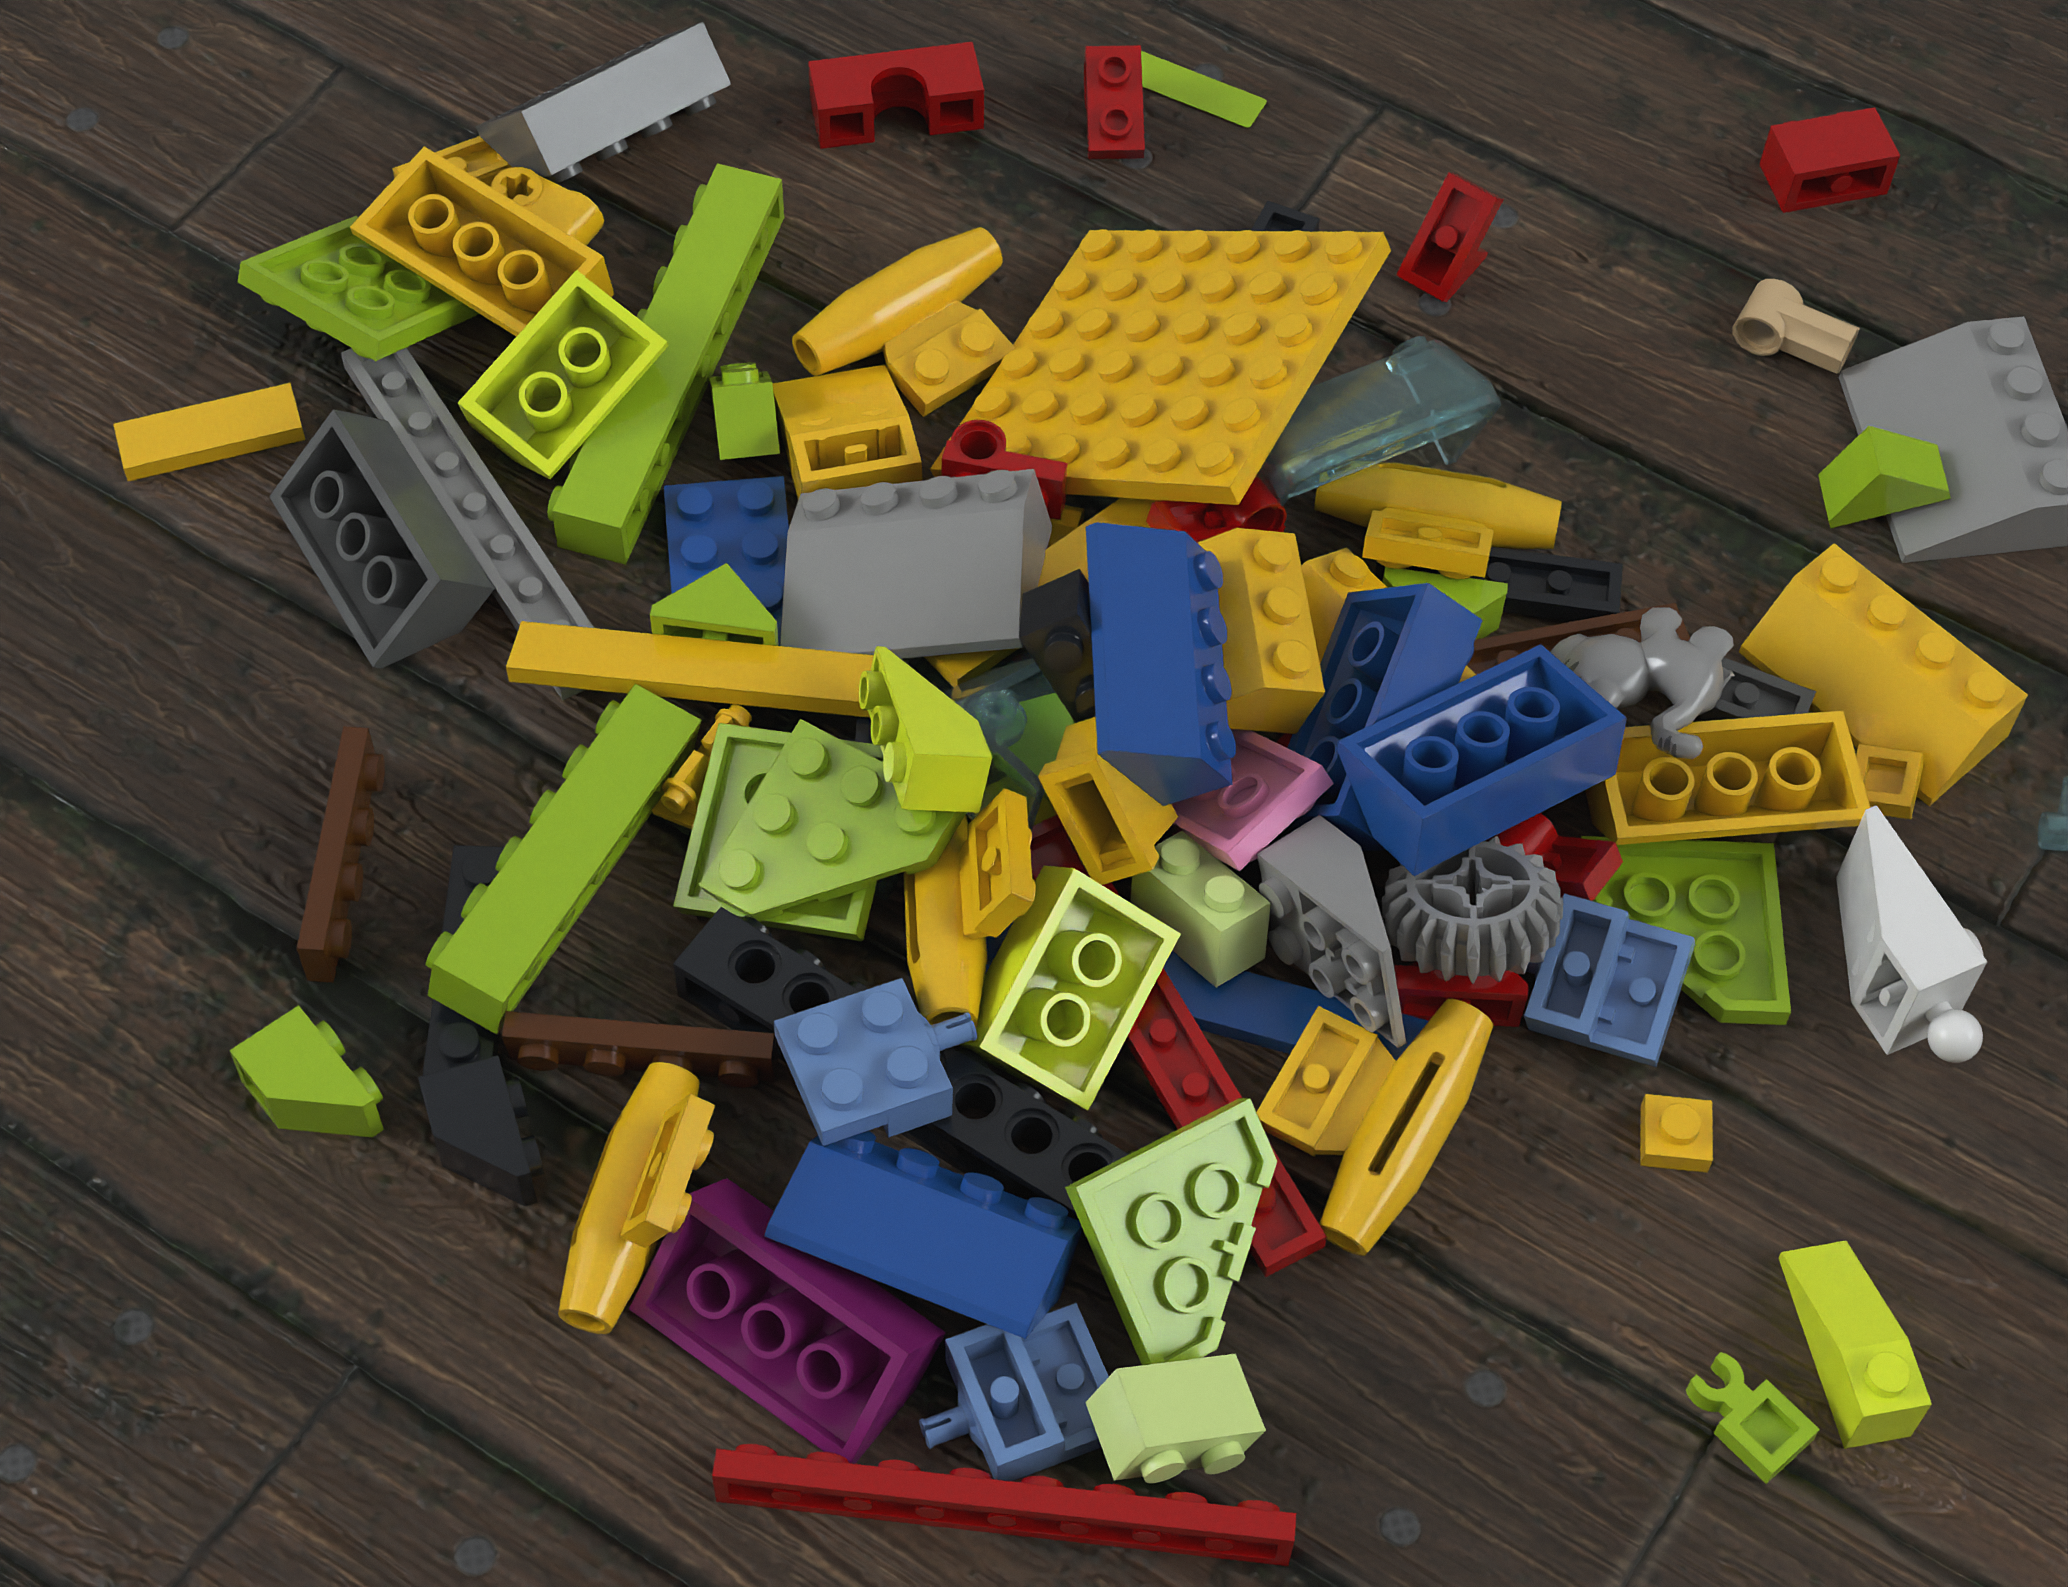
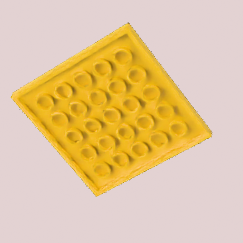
(1176, 356)

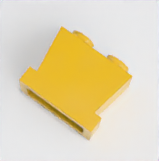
(1102, 809)

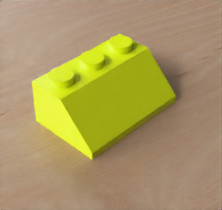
(561, 376)
(1069, 985)

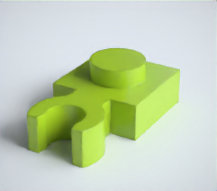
(1756, 1424)

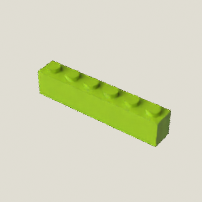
(561, 859)

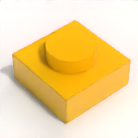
(1890, 778)
(1676, 1133)

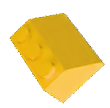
(1269, 631)

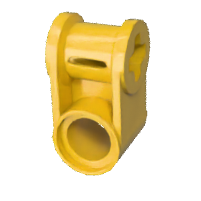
(555, 204)

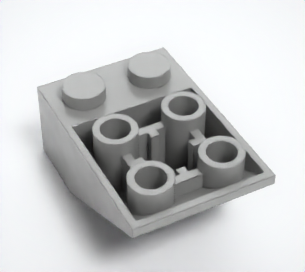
(1331, 922)

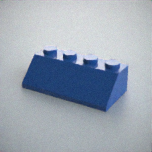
(1380, 659)
(1159, 660)
(1481, 757)
(929, 1230)

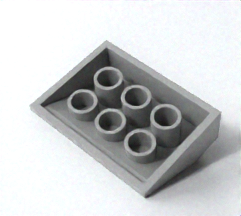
(1996, 430)
(914, 565)

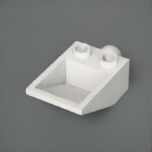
(1905, 948)

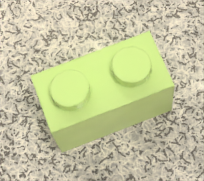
(1213, 909)
(1175, 1418)

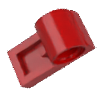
(1114, 102)
(981, 448)
(1256, 511)
(1579, 863)

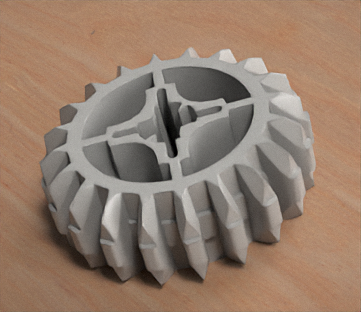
(1475, 912)

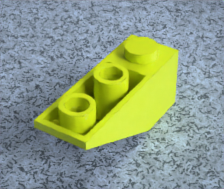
(927, 740)

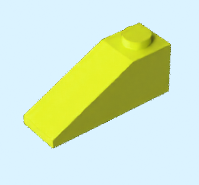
(1855, 1346)

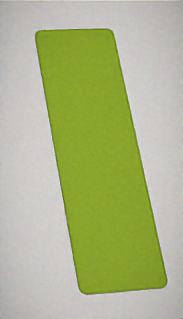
(1200, 91)

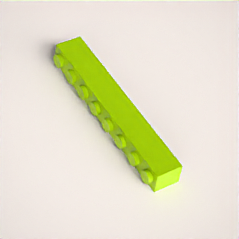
(695, 311)

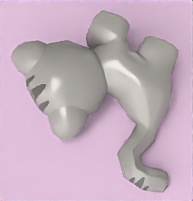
(1682, 670)

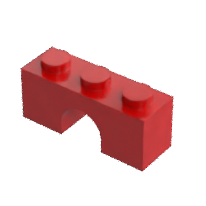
(933, 80)

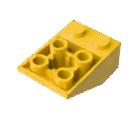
(846, 430)

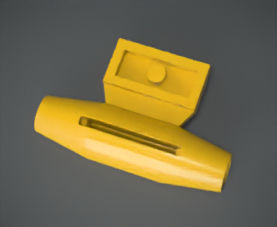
(917, 320)
(1439, 516)
(961, 900)
(1379, 1112)
(635, 1195)

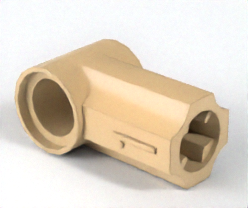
(1779, 321)

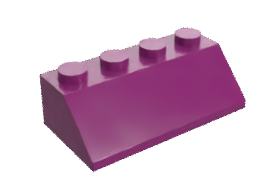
(783, 1325)

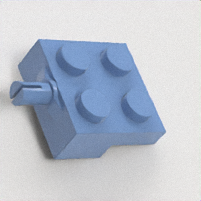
(1609, 982)
(871, 1062)
(1023, 1395)

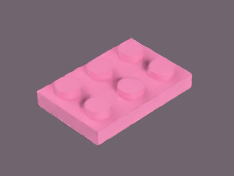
(1266, 796)

